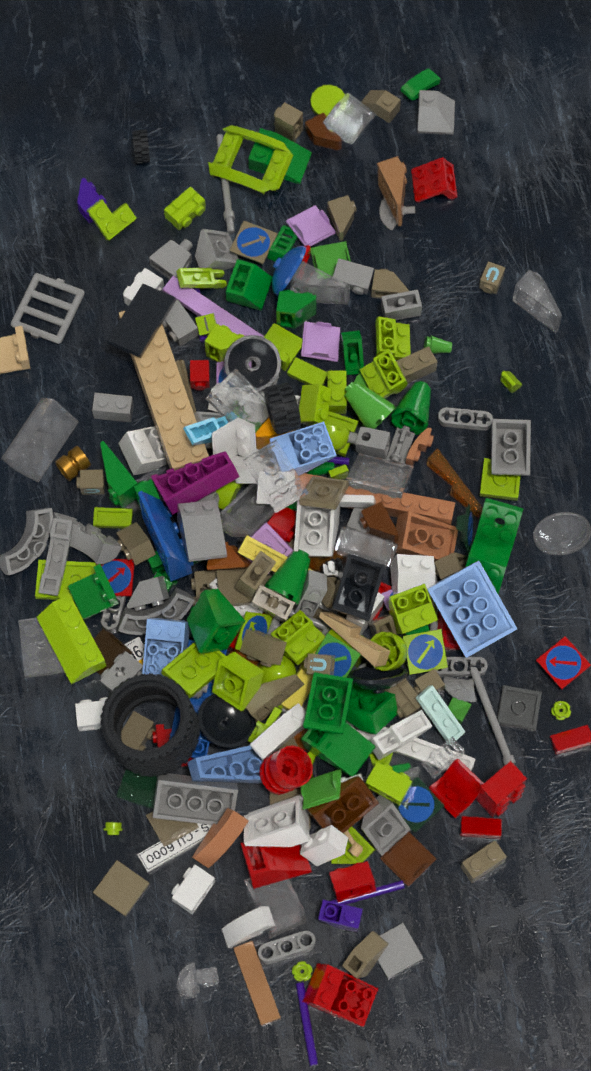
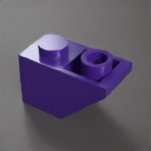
(87, 198)
(340, 915)

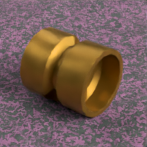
(72, 463)

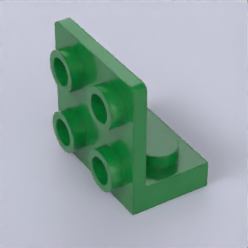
(93, 593)

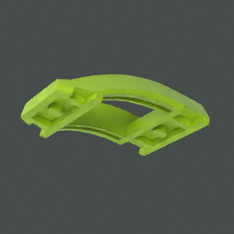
(229, 148)

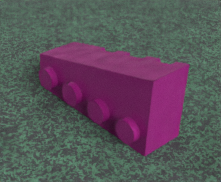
(195, 480)

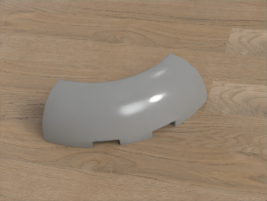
(91, 541)
(31, 544)
(174, 608)

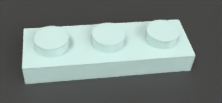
(440, 713)

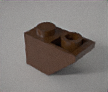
(321, 135)

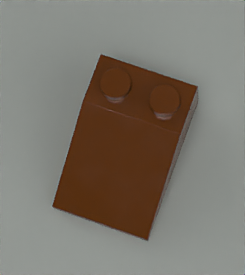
(344, 812)

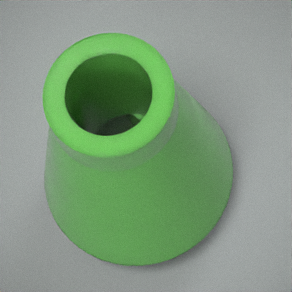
(438, 345)

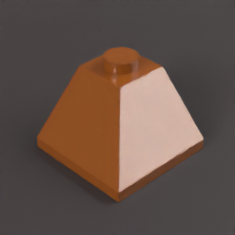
(233, 560)

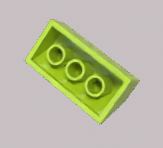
(71, 639)

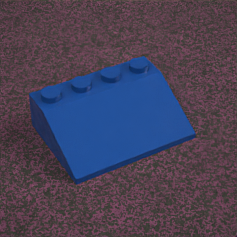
(164, 536)

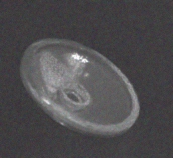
(562, 533)

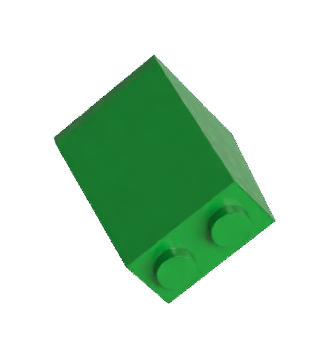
(214, 622)

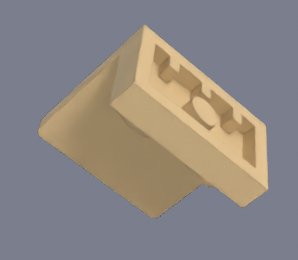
(14, 352)

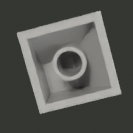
(435, 113)
(214, 250)
(384, 825)

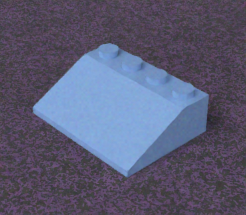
(472, 608)

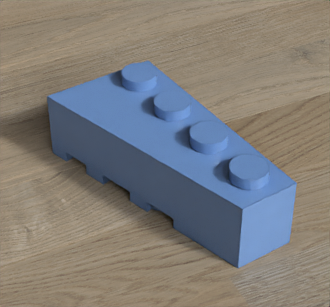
(230, 766)

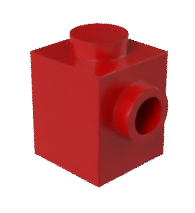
(199, 374)

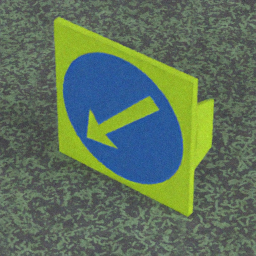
(253, 621)
(425, 651)

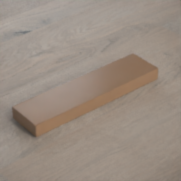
(256, 983)

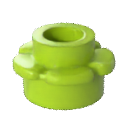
(561, 705)
(113, 828)
(302, 966)

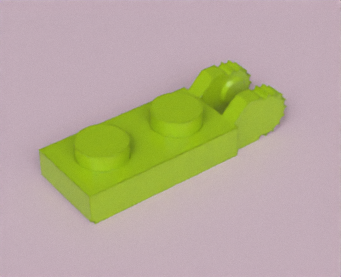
(200, 278)

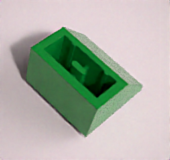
(248, 285)
(295, 308)

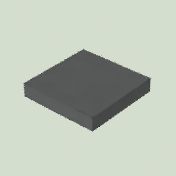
(519, 708)

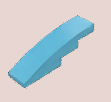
(202, 431)

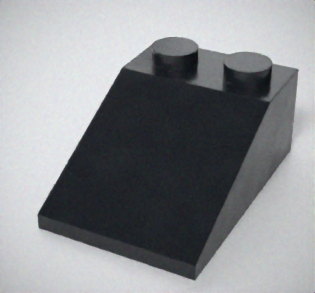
(357, 586)

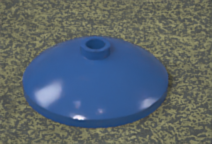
(286, 268)

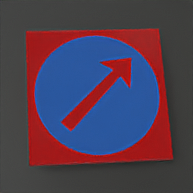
(120, 576)
(563, 662)

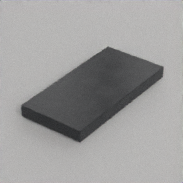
(141, 320)

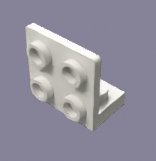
(235, 438)

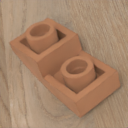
(424, 439)

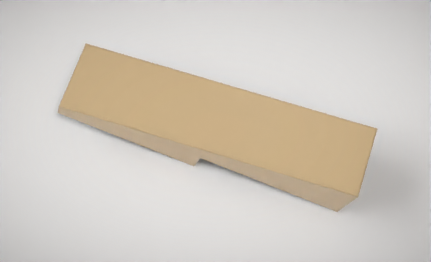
(350, 632)

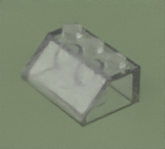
(238, 399)
(244, 515)
(365, 546)

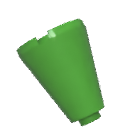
(368, 405)

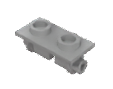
(400, 445)

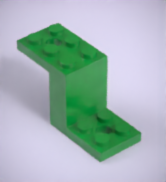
(494, 540)

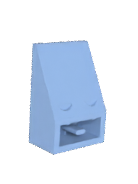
(307, 447)
(163, 643)

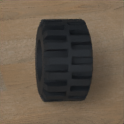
(282, 408)

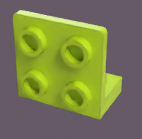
(286, 344)

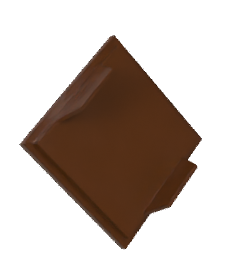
(408, 859)

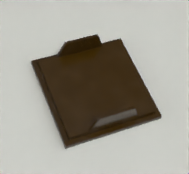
(110, 648)

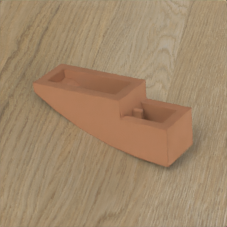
(220, 838)

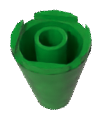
(413, 408)
(291, 576)

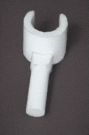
(330, 569)

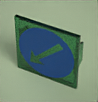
(465, 525)
(418, 805)

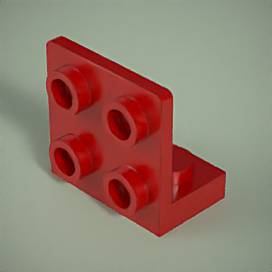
(434, 179)

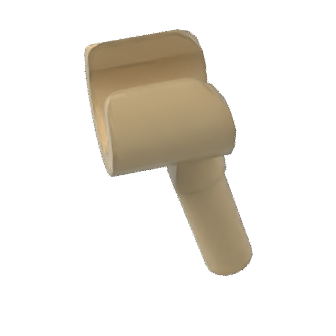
(356, 848)

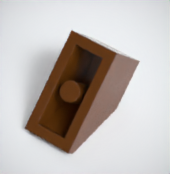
(378, 522)

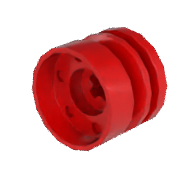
(286, 770)

